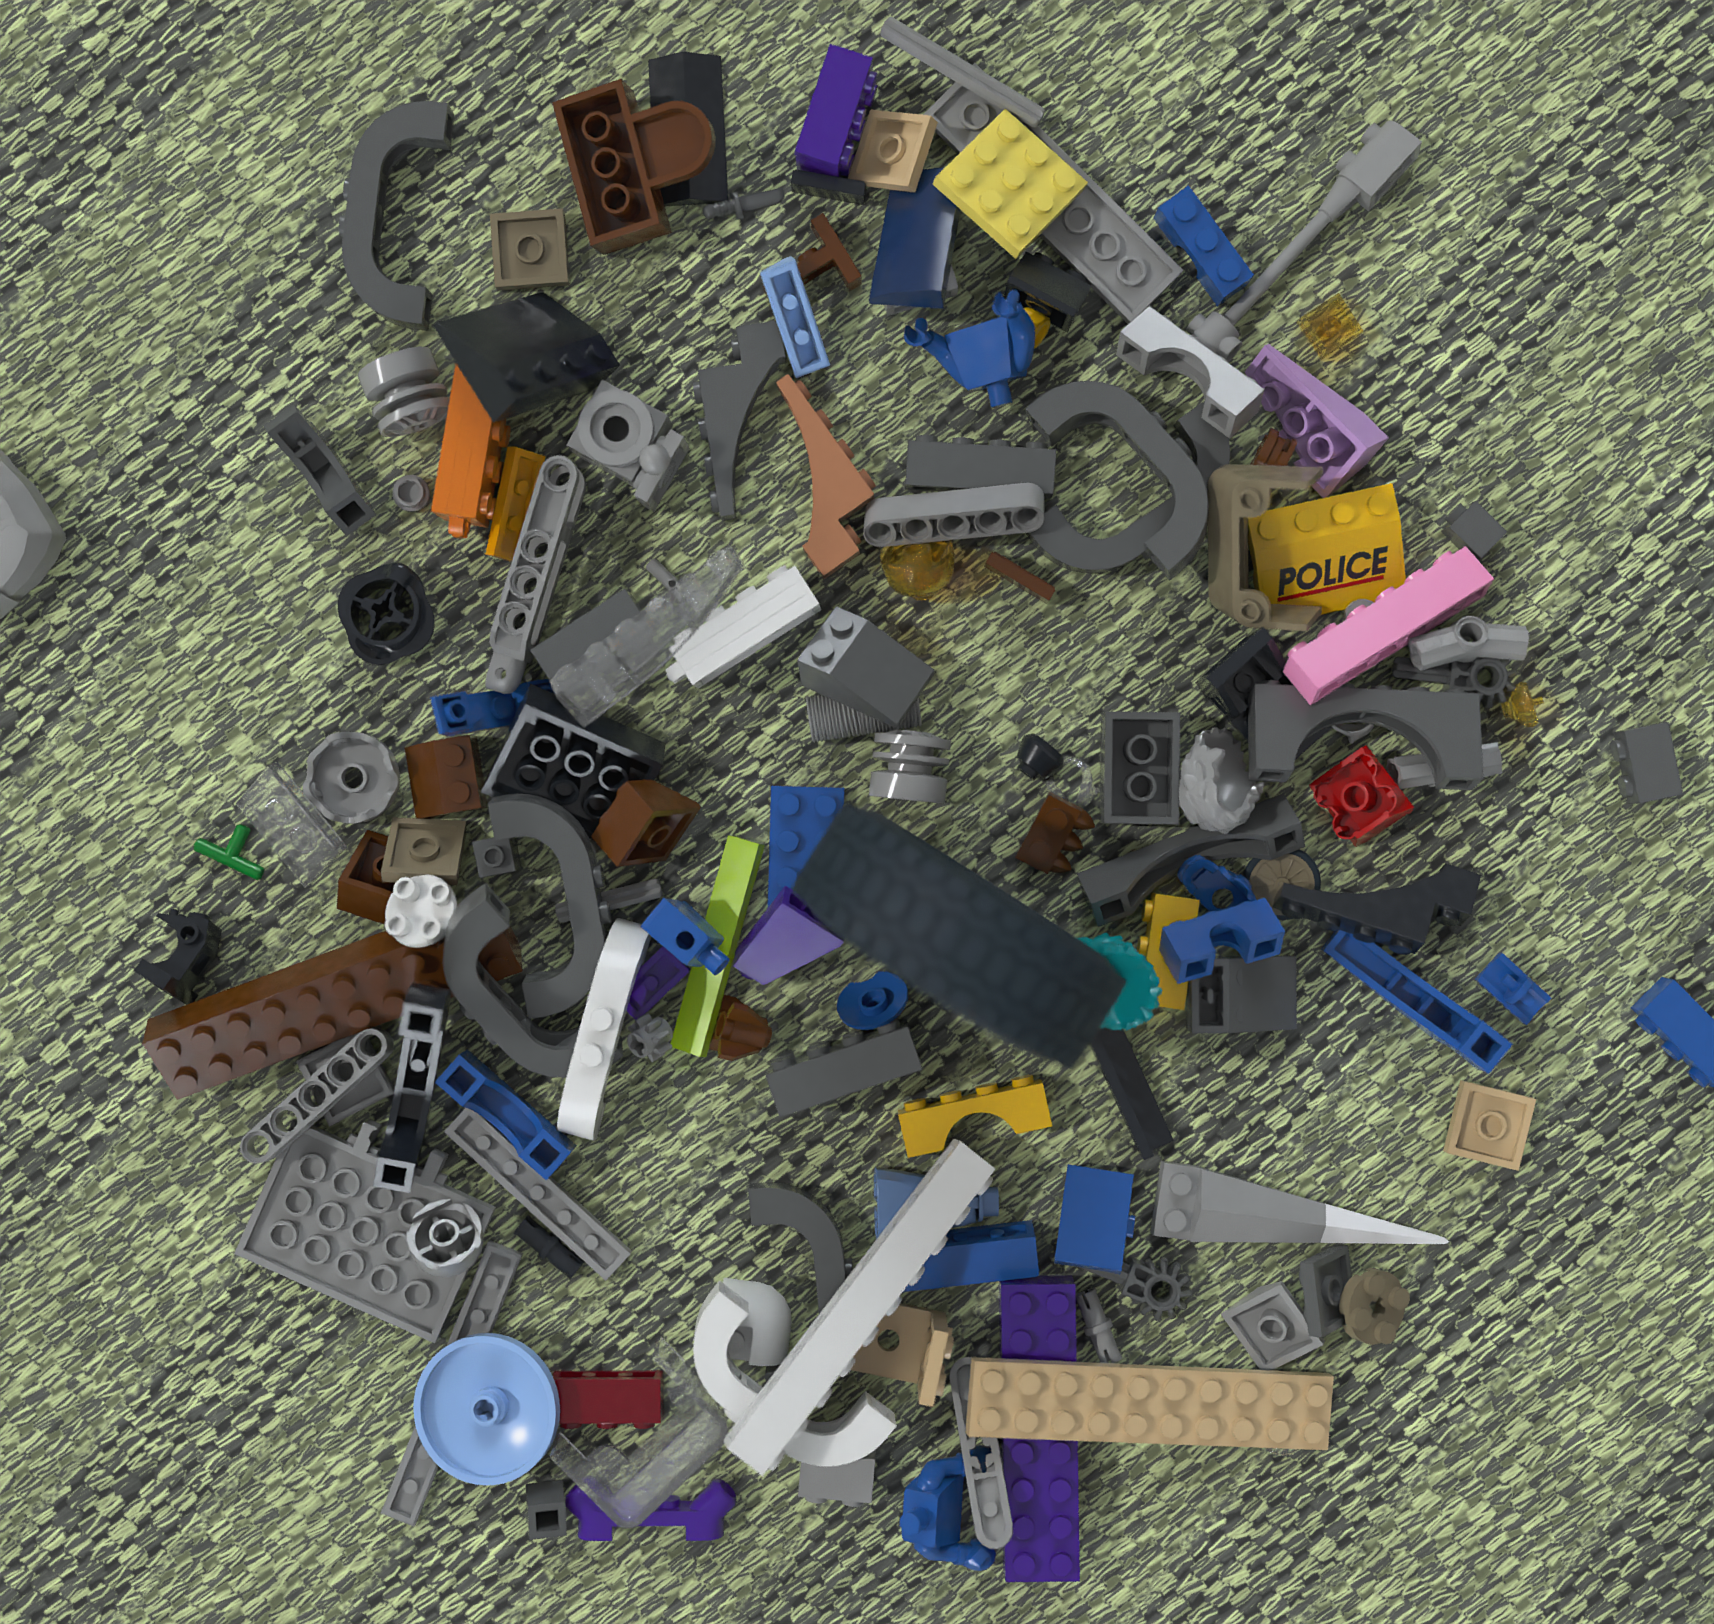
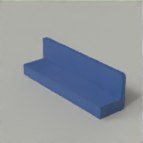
(982, 1256)

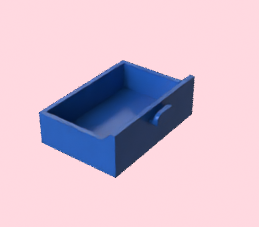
(1095, 1219)

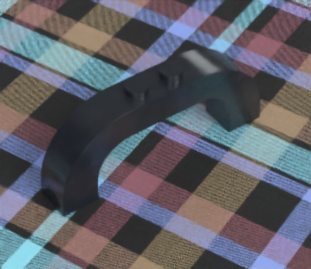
(423, 1030)

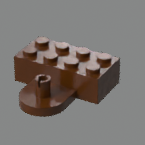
(626, 157)

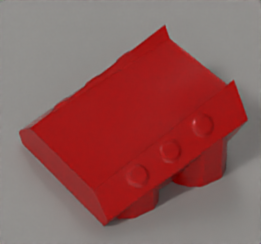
(1360, 797)

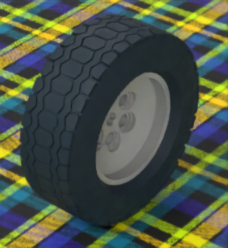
(958, 937)

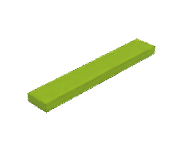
(726, 916)

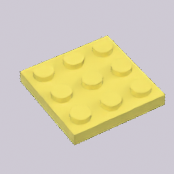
(1010, 183)

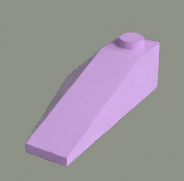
(1325, 424)

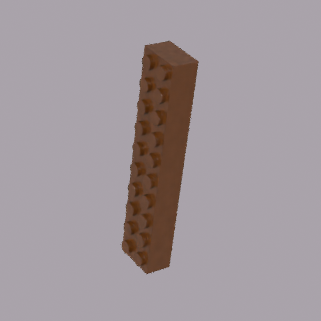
(302, 1008)

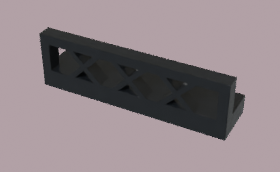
(1130, 1091)

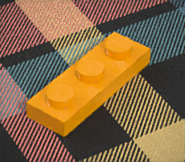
(512, 501)

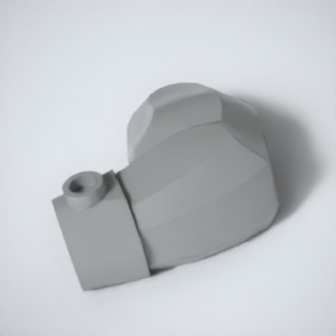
(28, 536)

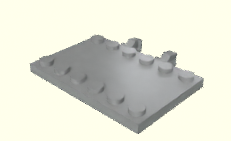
(348, 1239)

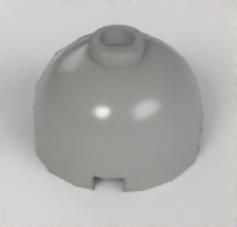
(445, 1238)

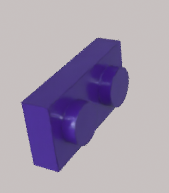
(655, 981)

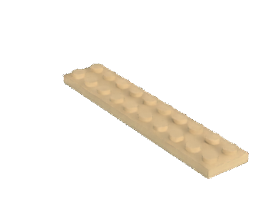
(1148, 1404)

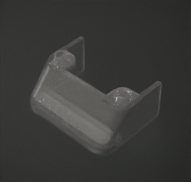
(639, 1484)

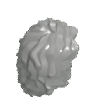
(1214, 783)

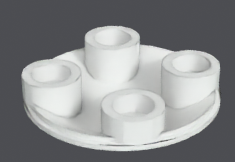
(419, 910)

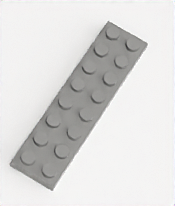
(1091, 232)

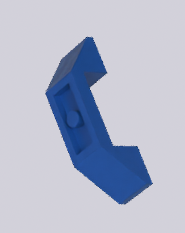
(481, 711)

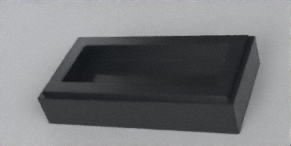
(828, 187)

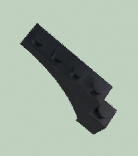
(1390, 916)

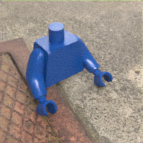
(984, 353)

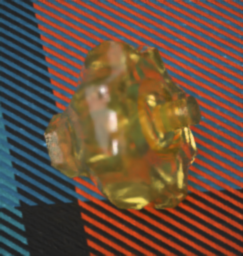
(1522, 706)

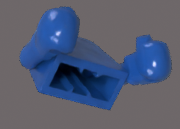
(934, 1513)

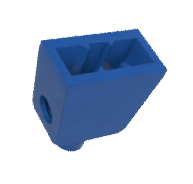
(686, 935)

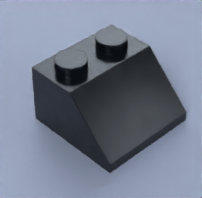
(1048, 289)

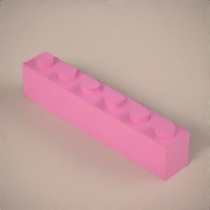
(1387, 624)

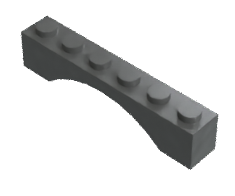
(1122, 883)

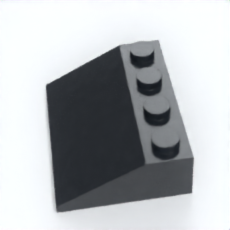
(526, 354)
(568, 764)

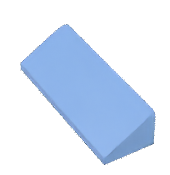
(794, 317)

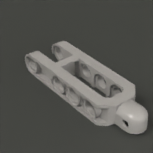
(547, 521)

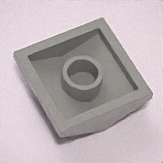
(1271, 1326)

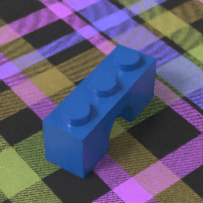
(1193, 229)
(1246, 927)

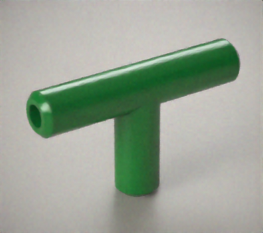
(230, 855)

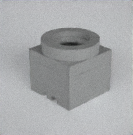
(616, 430)

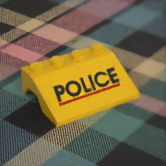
(1329, 549)

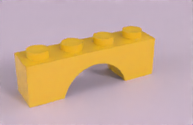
(1019, 1104)

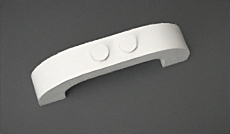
(600, 1029)
(821, 1442)

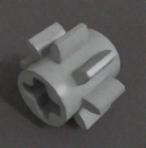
(649, 1037)

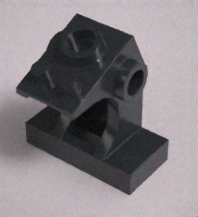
(190, 959)

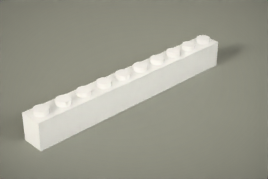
(858, 1307)

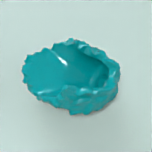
(1141, 988)

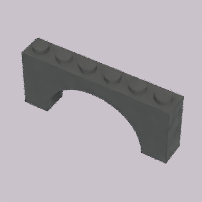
(1437, 723)

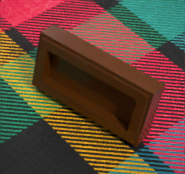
(1020, 577)

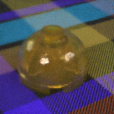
(918, 568)

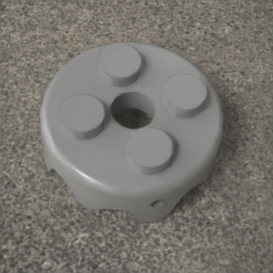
(326, 777)

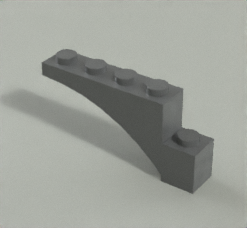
(727, 402)

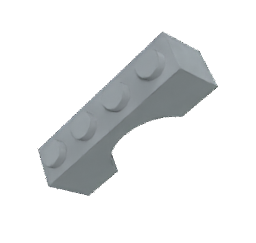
(1157, 344)

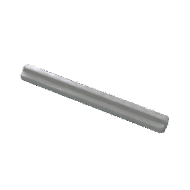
(961, 72)

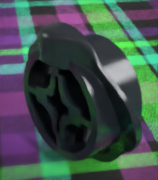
(355, 597)

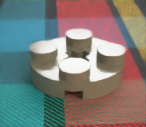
(1389, 1310)

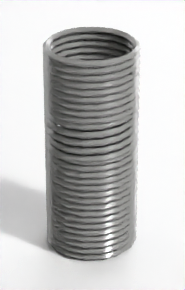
(829, 723)

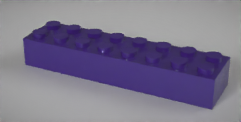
(1040, 1474)

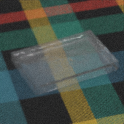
(291, 824)

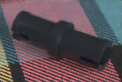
(548, 1247)

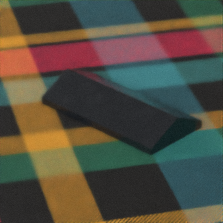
(697, 81)

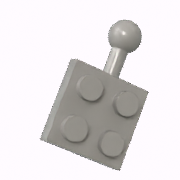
(659, 467)

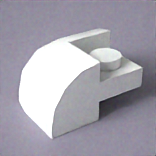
(766, 1329)

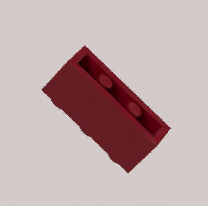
(610, 1398)

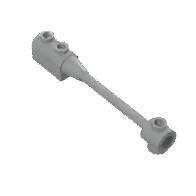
(1361, 179)

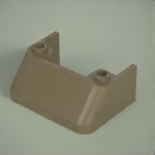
(1233, 497)

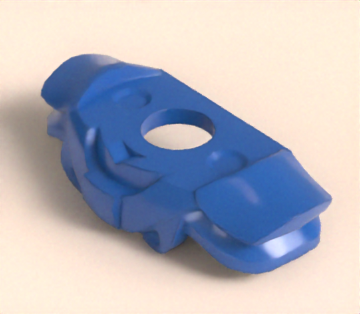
(1205, 877)

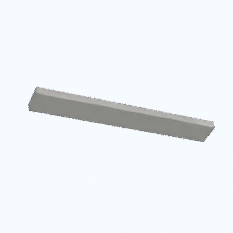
(476, 1316)

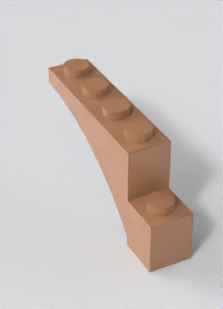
(835, 483)

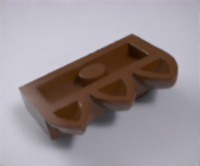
(1053, 832)

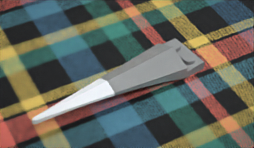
(1218, 1207)

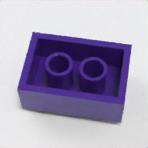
(836, 113)

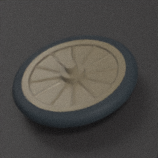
(1269, 875)

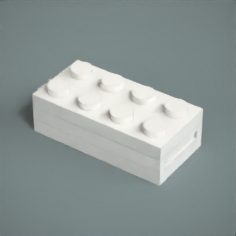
(744, 627)

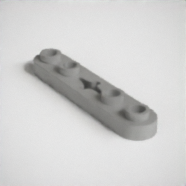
(987, 1489)

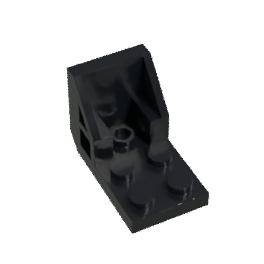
(1234, 675)

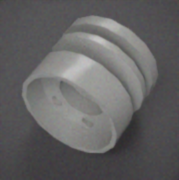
(405, 391)
(910, 767)

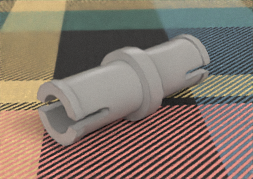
(1098, 1326)

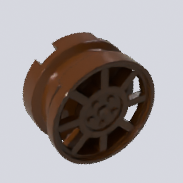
(1274, 450)

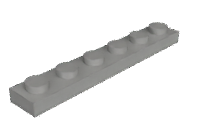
(542, 1197)

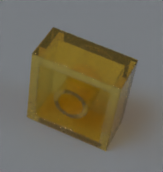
(1329, 326)

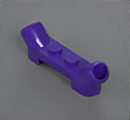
(701, 1516)

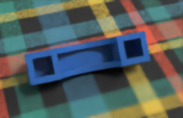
(488, 1095)

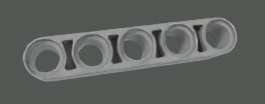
(954, 515)
(300, 1102)

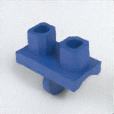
(1512, 988)

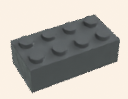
(843, 1067)

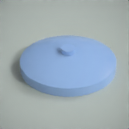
(486, 1409)

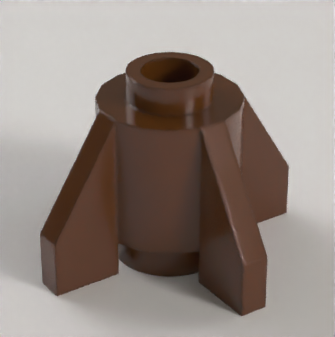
(739, 1030)

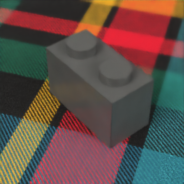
(1646, 763)

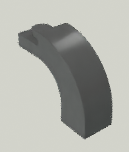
(322, 469)

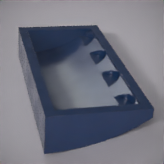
(916, 247)

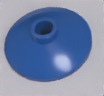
(873, 1001)

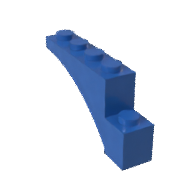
(1419, 1001)

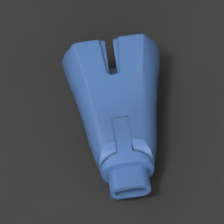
(895, 1186)

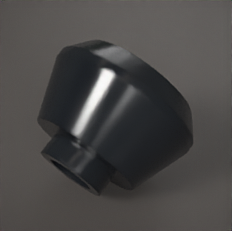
(1038, 757)

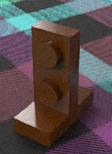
(833, 254)

